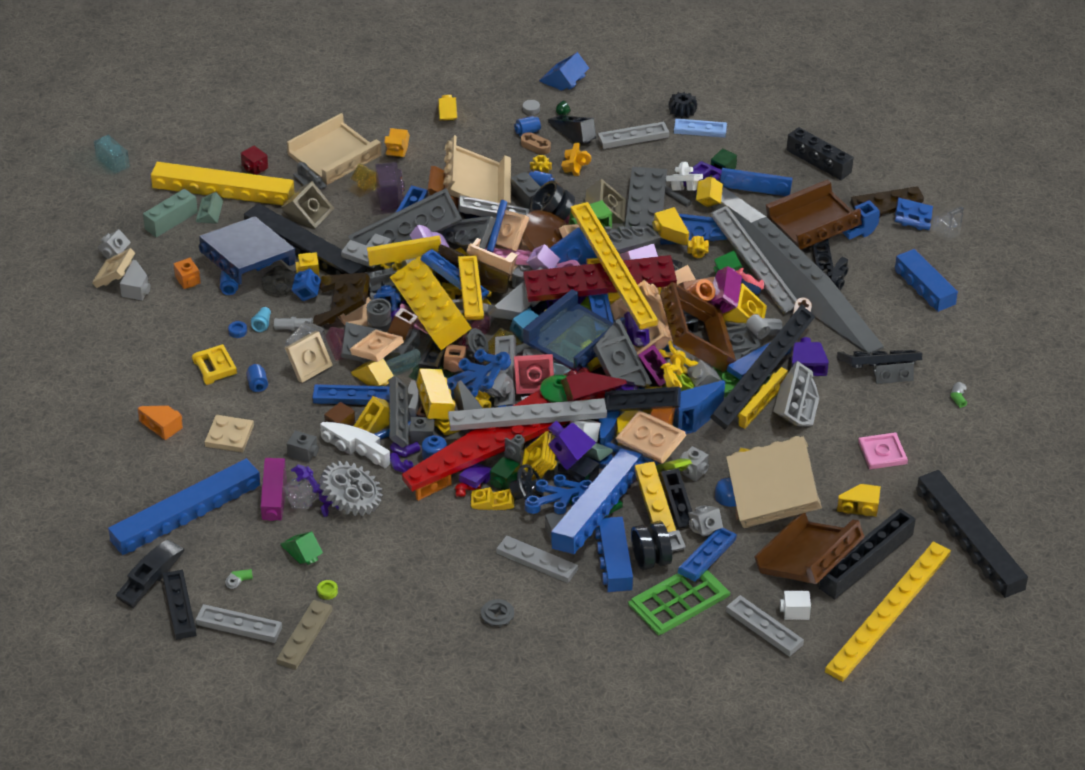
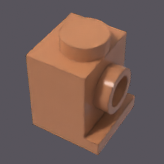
(451, 361)

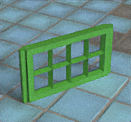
(648, 616)

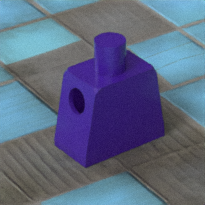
(811, 355)
(569, 443)

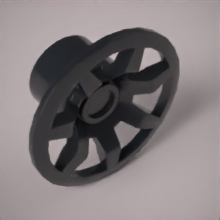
(524, 486)

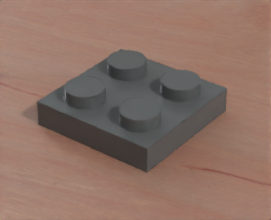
(352, 335)

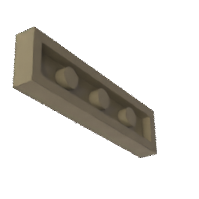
(304, 634)

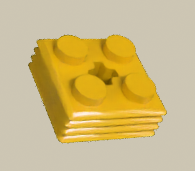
(540, 455)

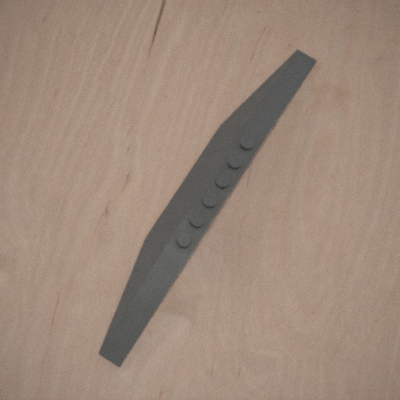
(802, 275)

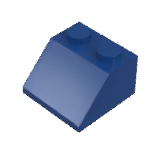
(566, 72)

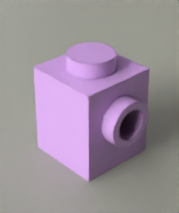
(542, 257)

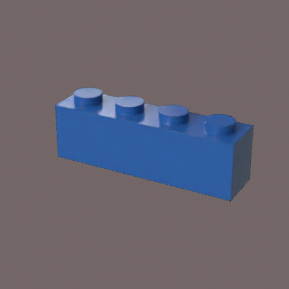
(926, 280)
(615, 555)

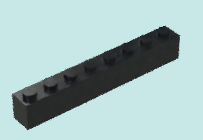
(304, 242)
(972, 534)

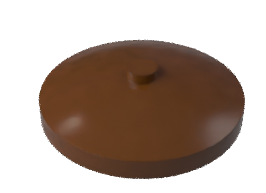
(542, 229)

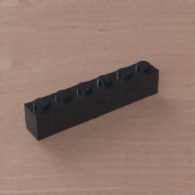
(868, 553)

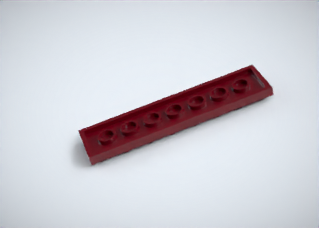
(593, 279)

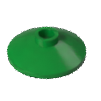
(553, 390)

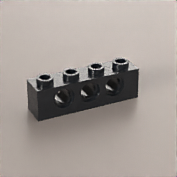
(820, 153)

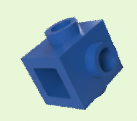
(306, 284)
(387, 290)

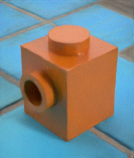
(187, 273)

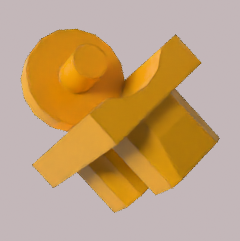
(575, 160)

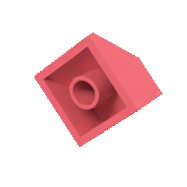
(532, 371)

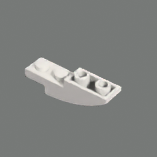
(353, 439)

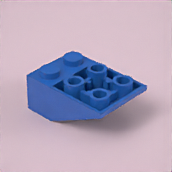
(698, 406)

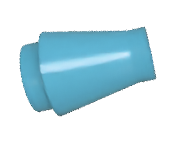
(260, 321)

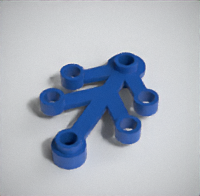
(498, 362)
(533, 503)

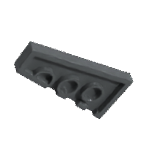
(469, 230)
(633, 238)

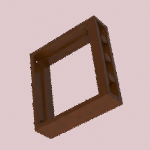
(719, 350)

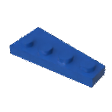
(701, 227)

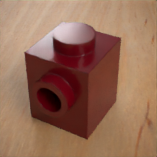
(254, 160)

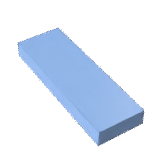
(700, 128)

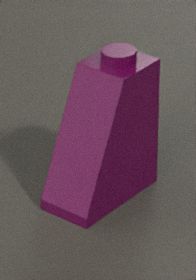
(727, 289)
(652, 362)
(272, 489)

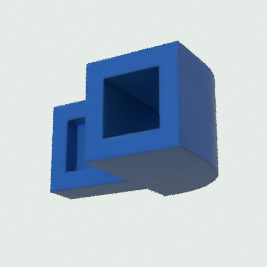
(870, 219)

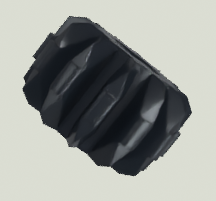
(682, 104)

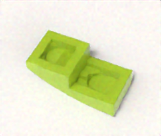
(680, 464)

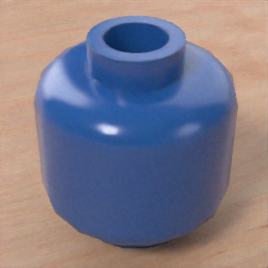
(432, 445)

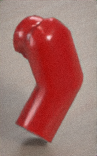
(461, 489)

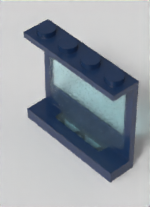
(567, 332)

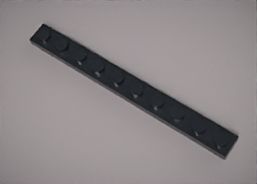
(762, 367)

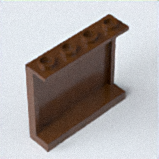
(812, 215)
(808, 549)

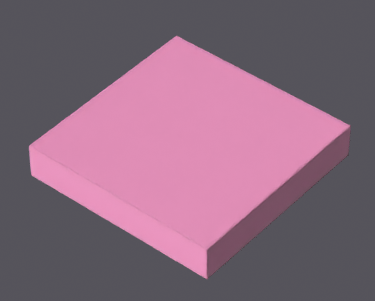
(882, 450)

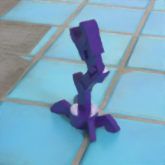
(306, 473)

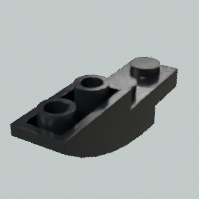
(148, 571)

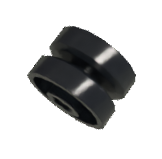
(553, 199)
(651, 545)

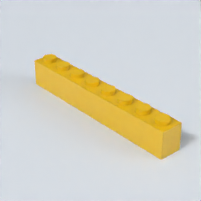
(225, 183)

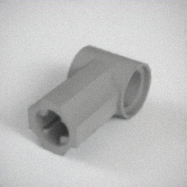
(763, 326)

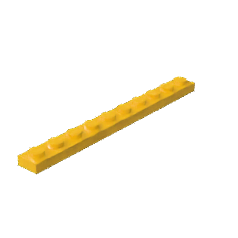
(614, 266)
(887, 611)

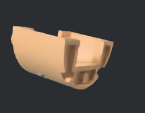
(505, 264)
(658, 334)

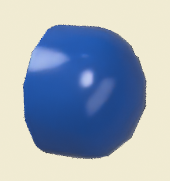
(724, 492)

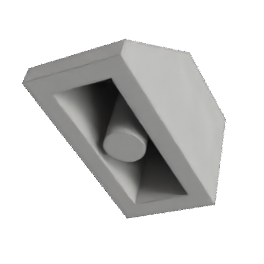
(135, 282)

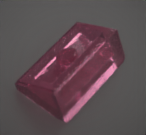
(334, 338)

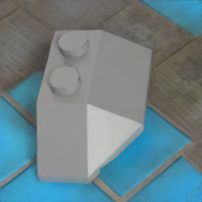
(513, 303)
(798, 397)

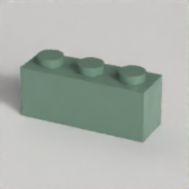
(170, 213)

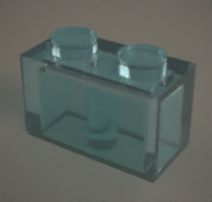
(111, 154)

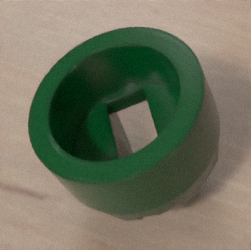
(563, 108)

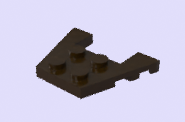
(348, 295)

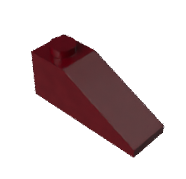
(588, 384)

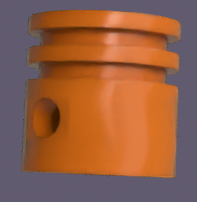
(703, 289)

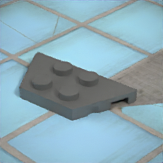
(741, 339)
(620, 357)

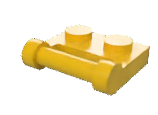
(220, 361)

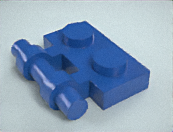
(913, 214)

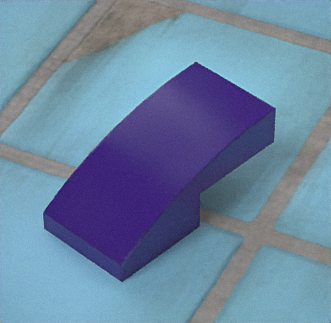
(638, 337)
(475, 475)

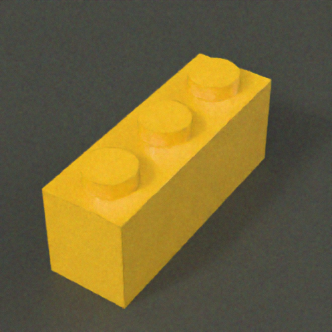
(434, 393)

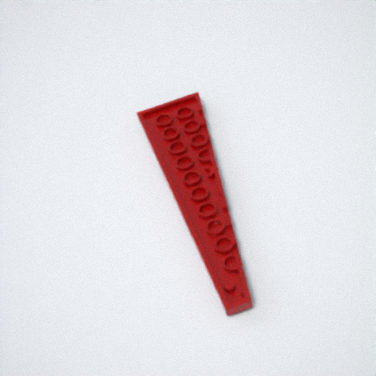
(477, 446)

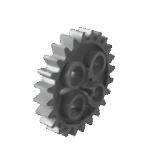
(350, 488)

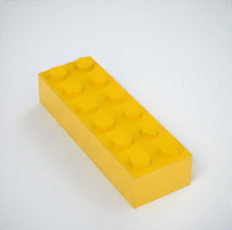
(430, 303)

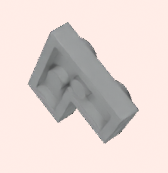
(358, 252)

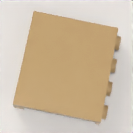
(332, 149)
(476, 175)
(773, 482)

